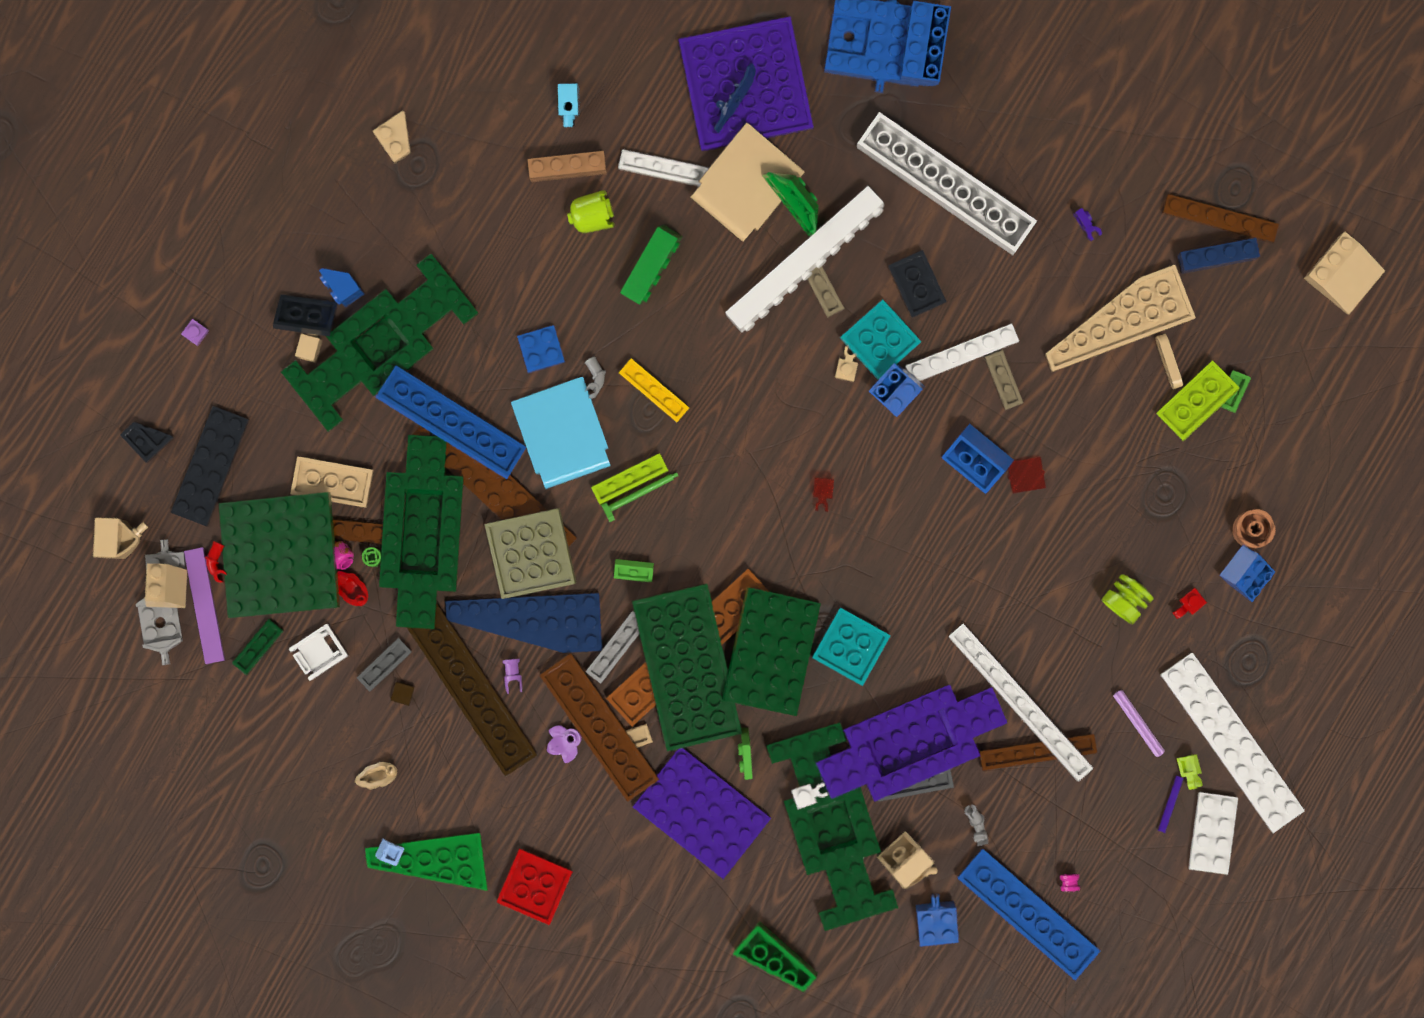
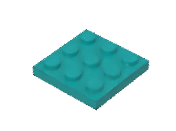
(880, 339)
(851, 646)

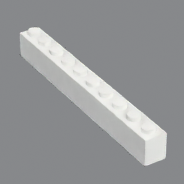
(805, 259)

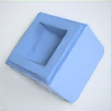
(389, 852)

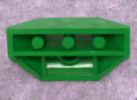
(796, 198)

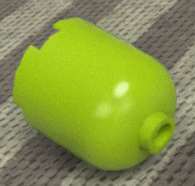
(591, 213)

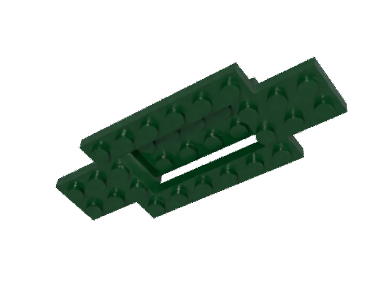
(430, 532)

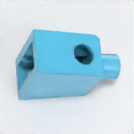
(568, 94)

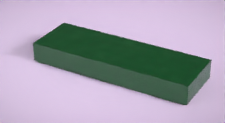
(257, 647)

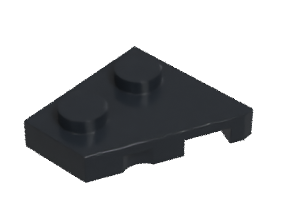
(145, 440)

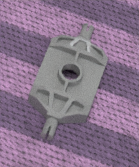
(157, 638)

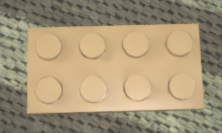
(346, 483)

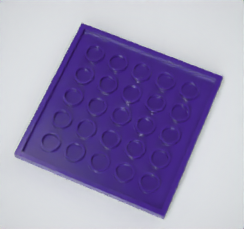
(776, 98)

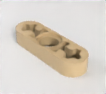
(1169, 361)

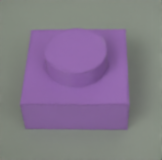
(195, 332)

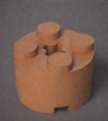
(1264, 526)

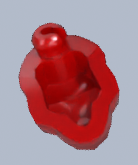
(352, 589)

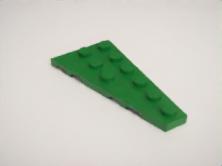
(445, 860)

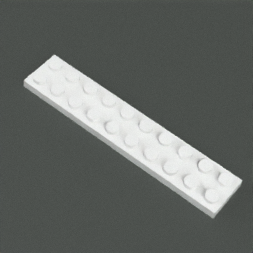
(1232, 742)

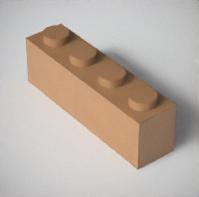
(567, 166)

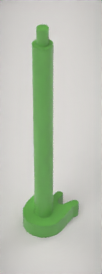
(607, 509)

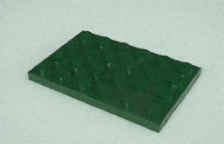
(771, 651)

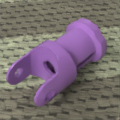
(512, 673)

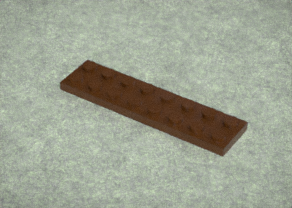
(599, 727)

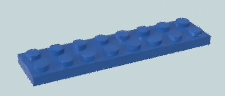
(451, 422)
(1028, 914)

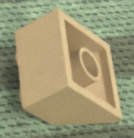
(165, 586)

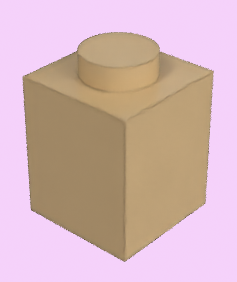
(308, 347)

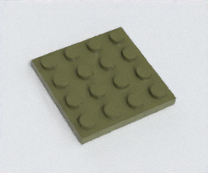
(530, 553)

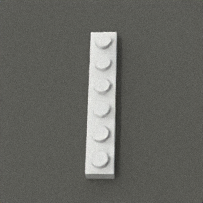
(963, 353)

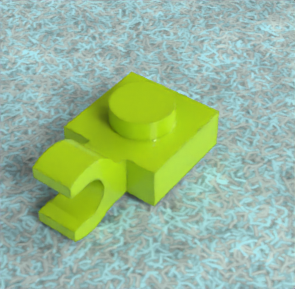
(1190, 768)

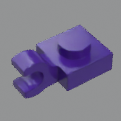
(1084, 220)

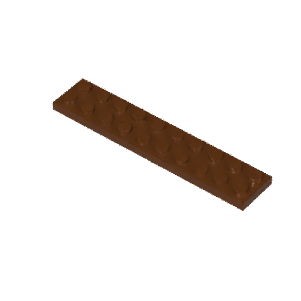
(499, 494)

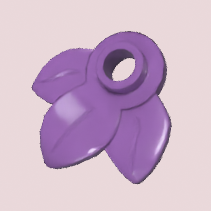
(561, 744)

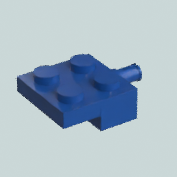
(937, 922)

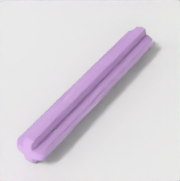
(1139, 723)

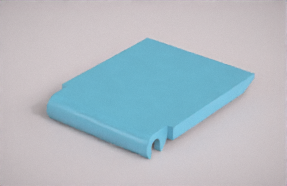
(562, 432)

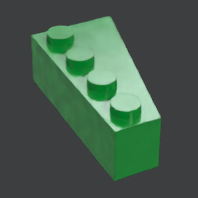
(651, 263)
(771, 954)

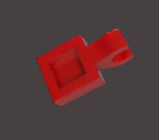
(1190, 603)

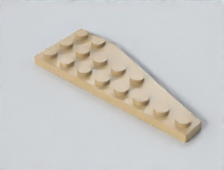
(1137, 312)

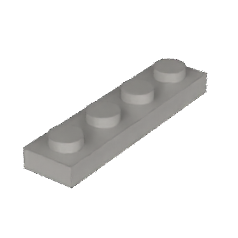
(614, 649)

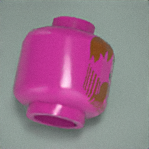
(343, 555)

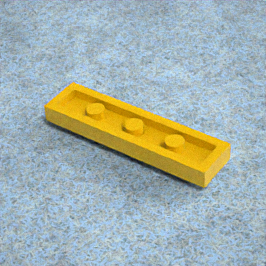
(654, 390)

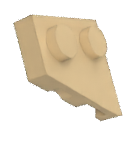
(394, 137)

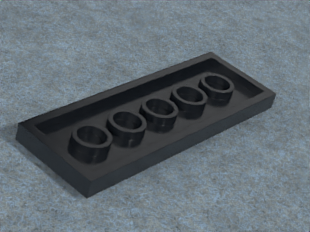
(210, 466)

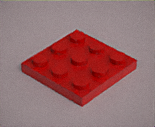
(534, 886)

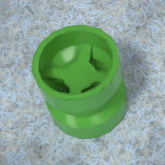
(370, 559)

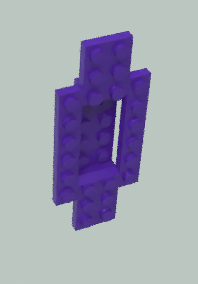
(908, 736)

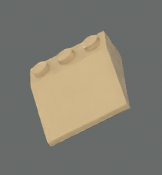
(1345, 273)

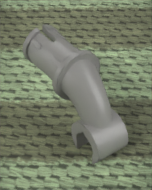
(598, 376)
(977, 822)

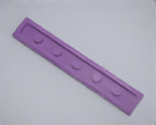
(204, 605)

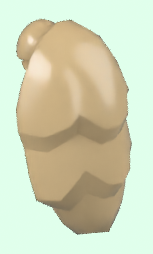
(377, 775)

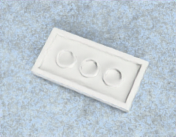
(1213, 833)

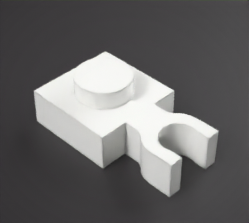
(806, 795)

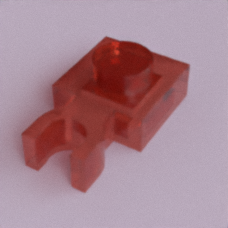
(823, 489)

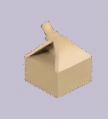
(115, 538)
(907, 861)

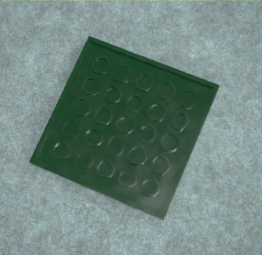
(279, 555)

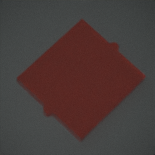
(1026, 475)

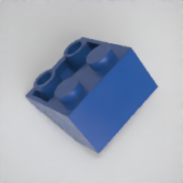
(343, 285)
(896, 389)
(1247, 573)

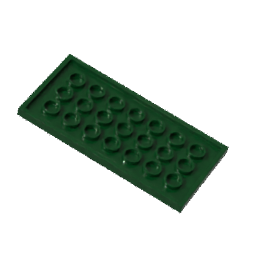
(686, 666)

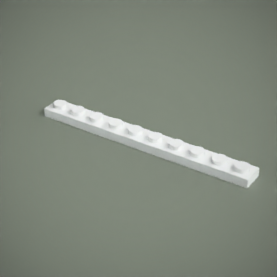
(1020, 702)

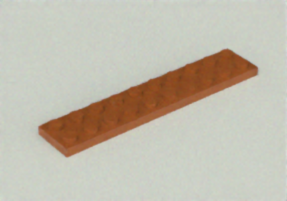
(635, 695)

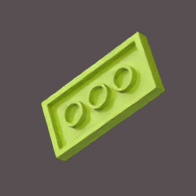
(1198, 400)

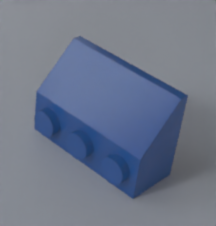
(977, 458)

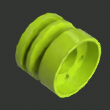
(1127, 599)

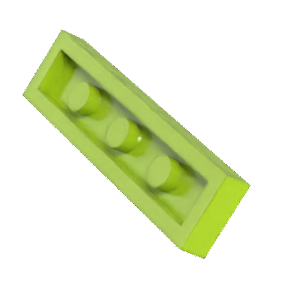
(629, 479)

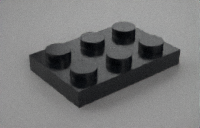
(917, 284)
(305, 315)

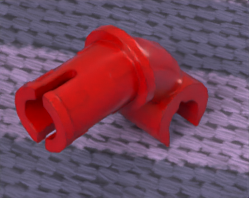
(211, 561)

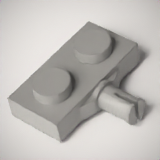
(166, 557)

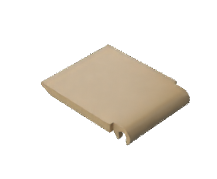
(734, 183)

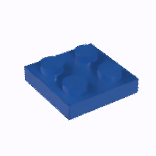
(541, 349)

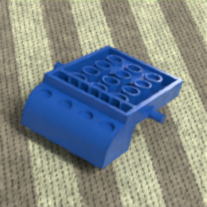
(889, 41)

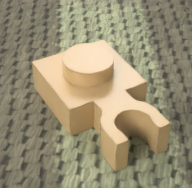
(846, 368)

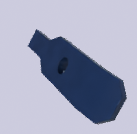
(735, 98)

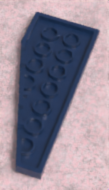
(551, 622)

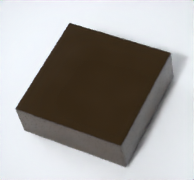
(402, 693)

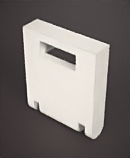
(316, 654)

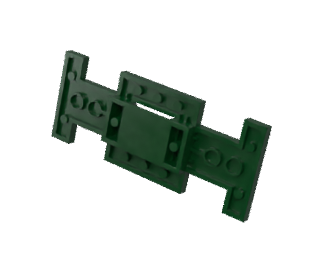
(389, 343)
(826, 832)

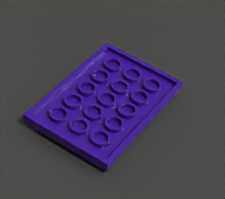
(702, 812)

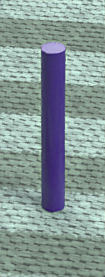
(1170, 804)

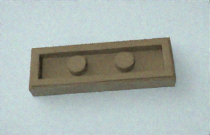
(825, 292)
(1003, 379)

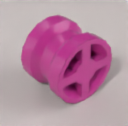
(1069, 882)

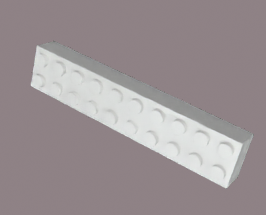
(946, 183)

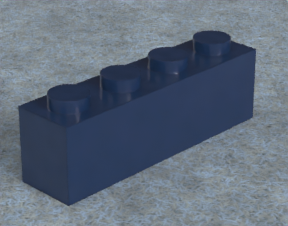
(1218, 255)

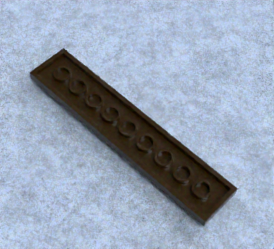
(474, 694)

